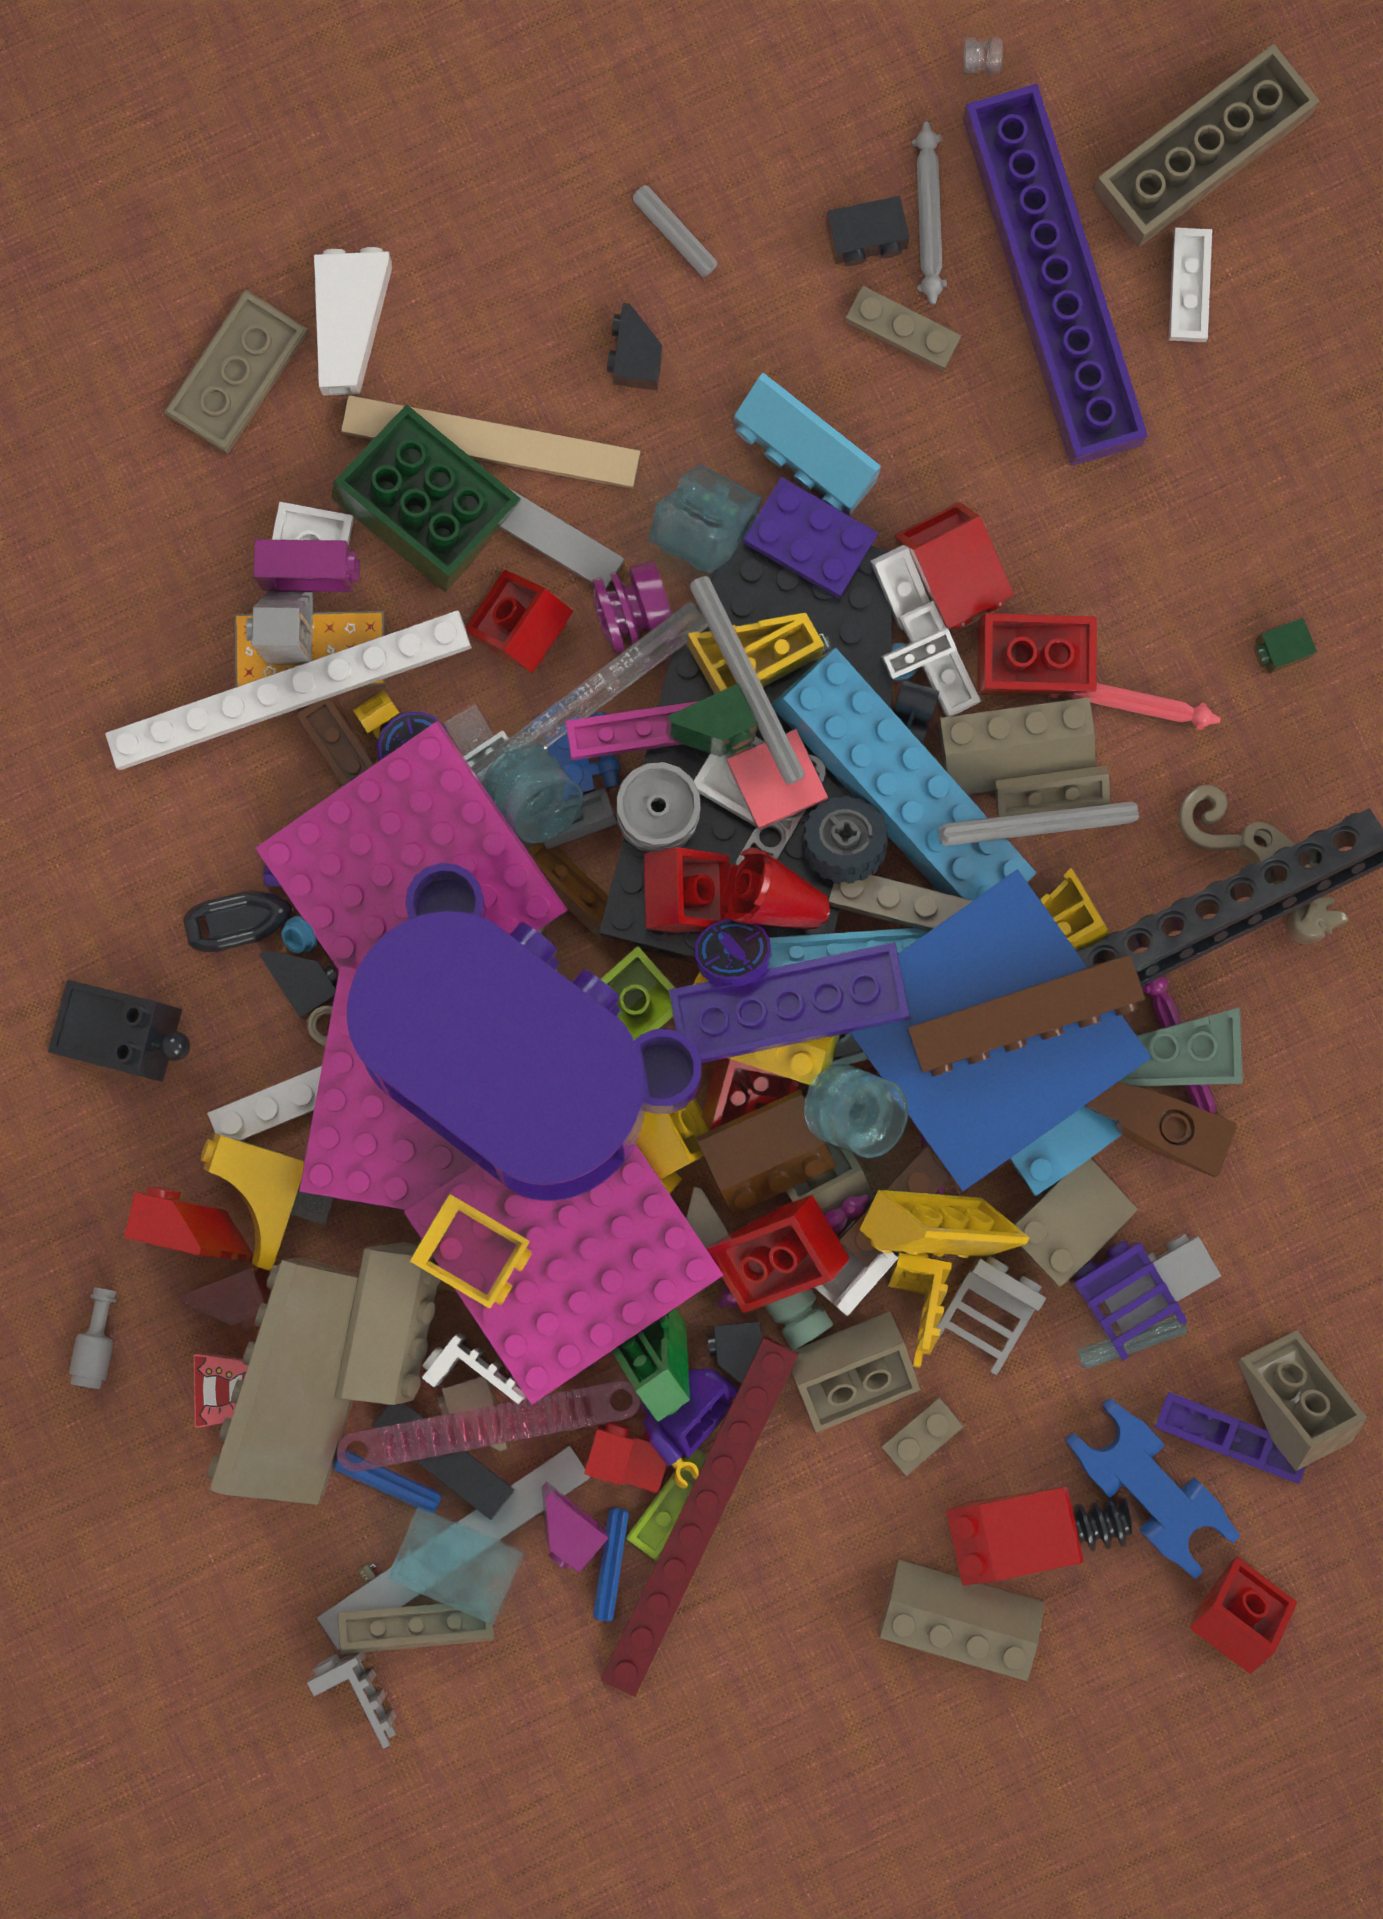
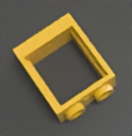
(436, 1232)

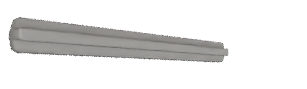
(747, 680)
(1037, 823)

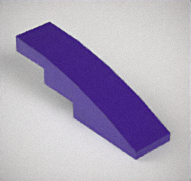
(1224, 1436)

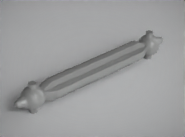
(929, 213)

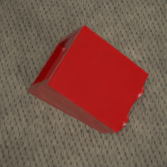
(957, 564)

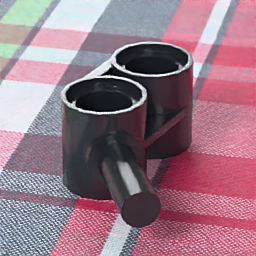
(915, 707)

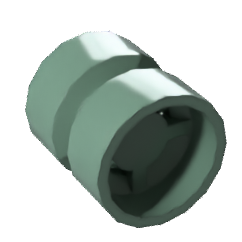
(800, 1318)

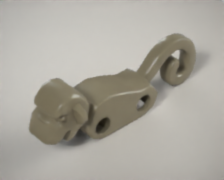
(1304, 924)

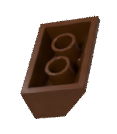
(764, 1153)

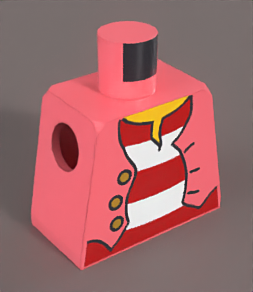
(214, 1385)

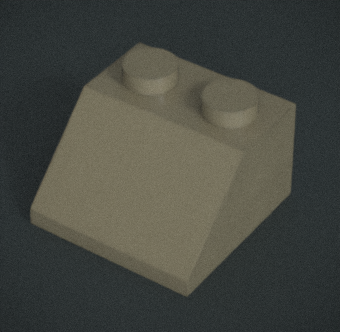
(835, 1185)

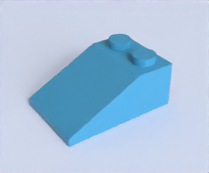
(1064, 1149)

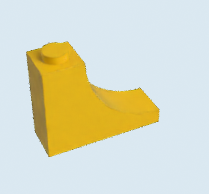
(265, 1182)

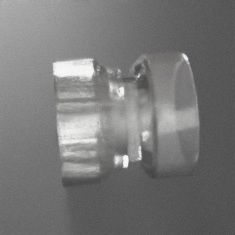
(974, 55)

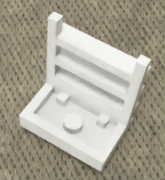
(855, 1280)
(443, 1361)

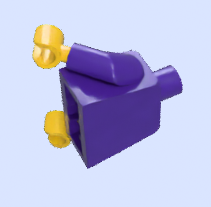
(692, 1422)

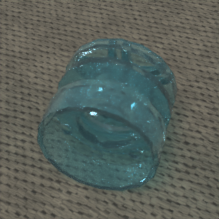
(533, 792)
(856, 1110)

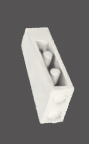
(348, 310)

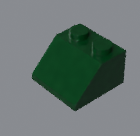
(715, 724)

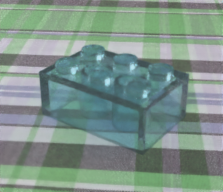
(457, 1565)

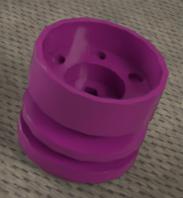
(632, 606)

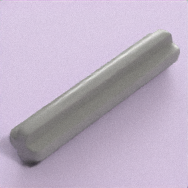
(674, 231)

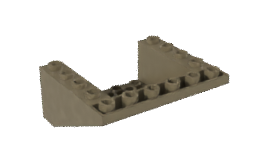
(287, 1407)

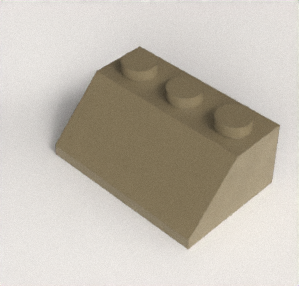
(854, 1372)

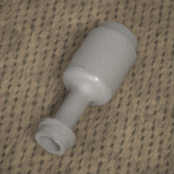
(93, 1349)

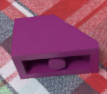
(569, 1530)

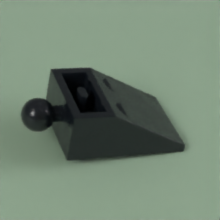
(118, 1031)

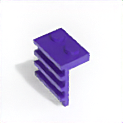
(1118, 1271)

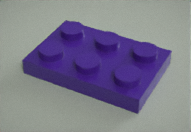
(810, 538)

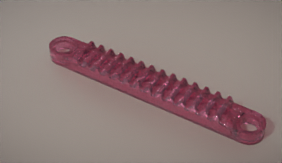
(487, 1426)

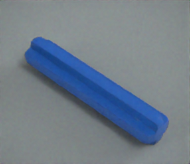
(392, 1484)
(611, 1564)

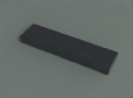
(457, 1470)

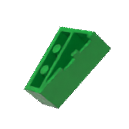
(658, 1364)

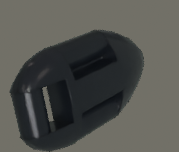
(235, 920)

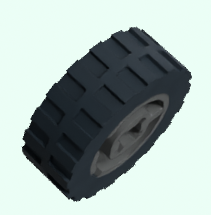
(845, 839)

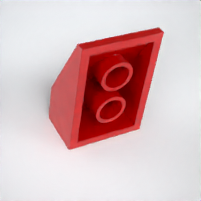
(1036, 654)
(779, 1255)
(1014, 1535)

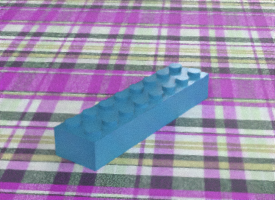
(893, 771)

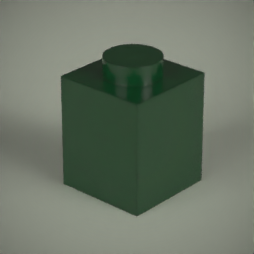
(1284, 646)

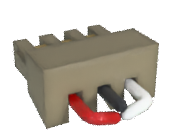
(367, 1573)

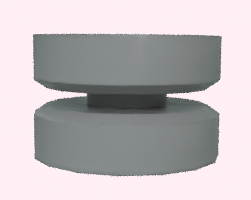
(648, 788)

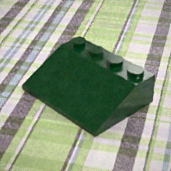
(424, 497)

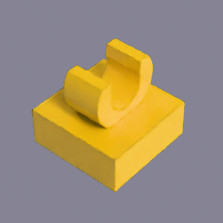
(376, 712)

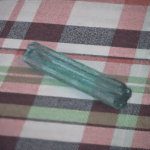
(1157, 1333)

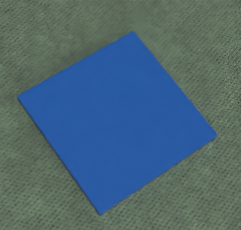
(1004, 1103)

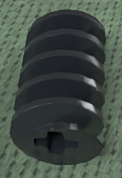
(1103, 1524)

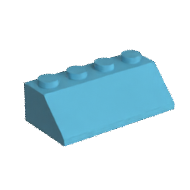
(805, 445)

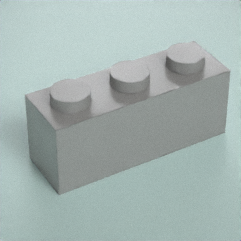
(1182, 1268)

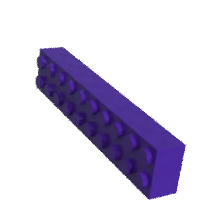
(1054, 275)

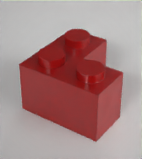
(738, 1087)
(625, 1458)

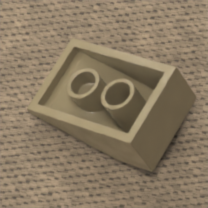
(1073, 1221)
(1300, 1400)

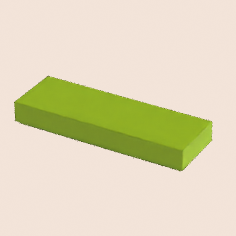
(659, 1518)

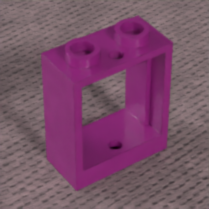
(305, 565)

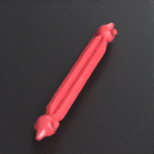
(1149, 705)

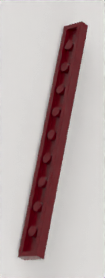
(699, 1516)

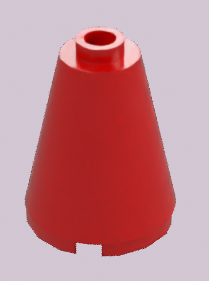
(771, 894)

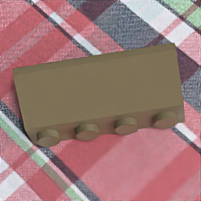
(1017, 743)
(387, 1327)
(962, 1622)

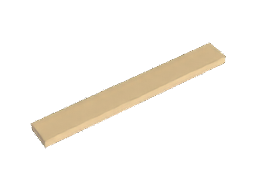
(507, 444)

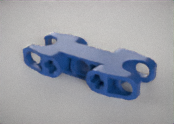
(1172, 1509)

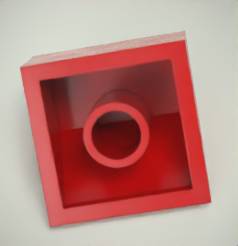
(519, 620)
(684, 889)
(1244, 1616)

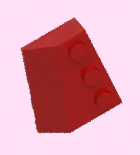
(185, 1226)

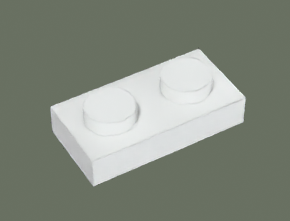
(900, 581)

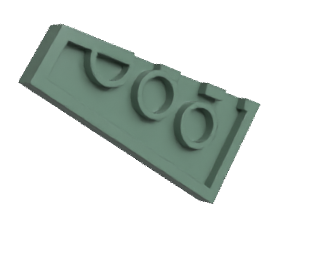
(1193, 1053)

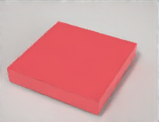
(764, 788)

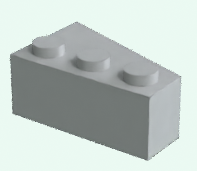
(282, 627)

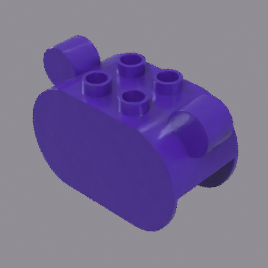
(506, 1049)

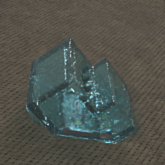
(704, 518)

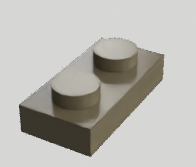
(922, 1436)

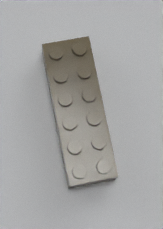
(1206, 145)

